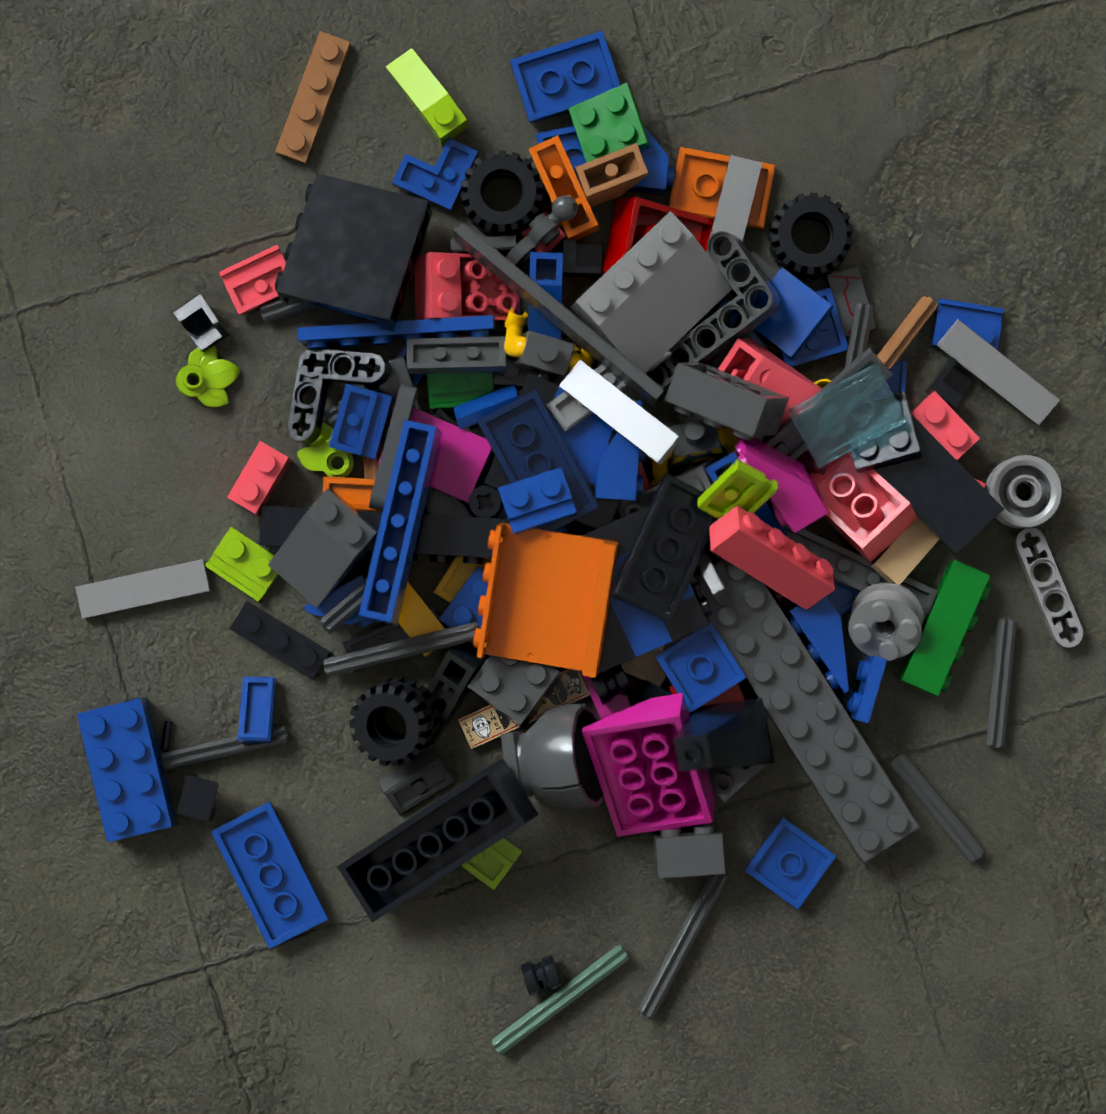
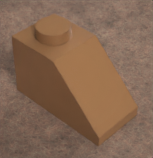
(612, 174)

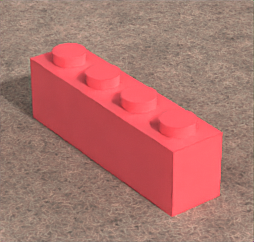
(771, 557)

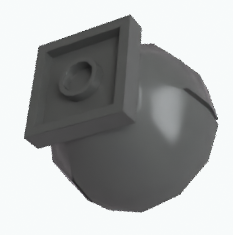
(554, 758)

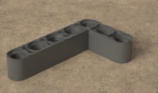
(720, 321)

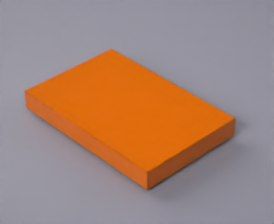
(700, 182)

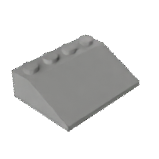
(653, 294)

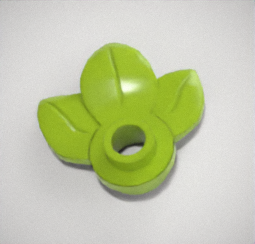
(212, 377)
(320, 456)

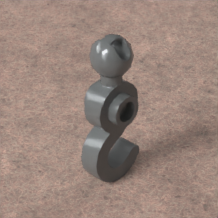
(544, 229)

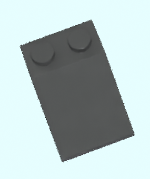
(324, 547)

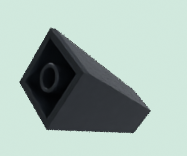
(724, 737)

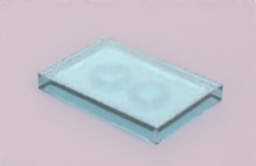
(847, 415)

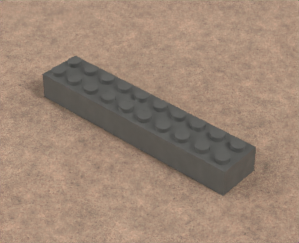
(808, 714)

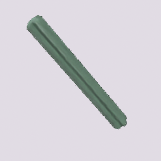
(560, 999)

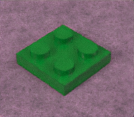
(609, 123)

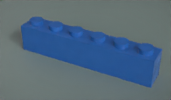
(400, 522)

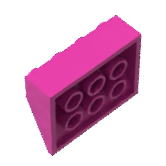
(641, 772)

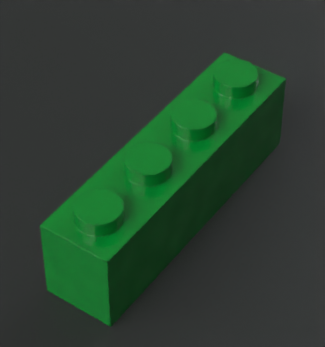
(945, 627)

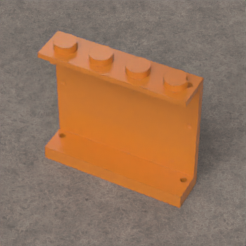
(546, 598)

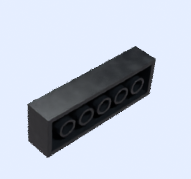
(437, 840)

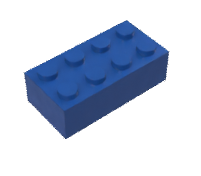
(126, 769)

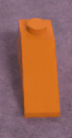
(560, 181)

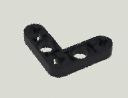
(320, 378)

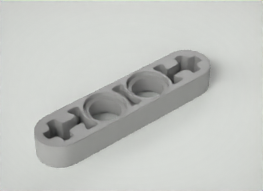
(1043, 589)

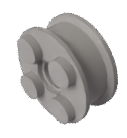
(1044, 489)
(884, 603)

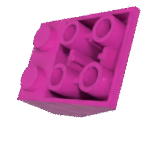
(797, 496)

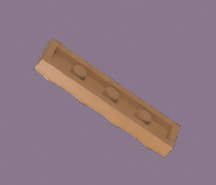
(313, 98)

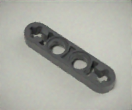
(402, 411)

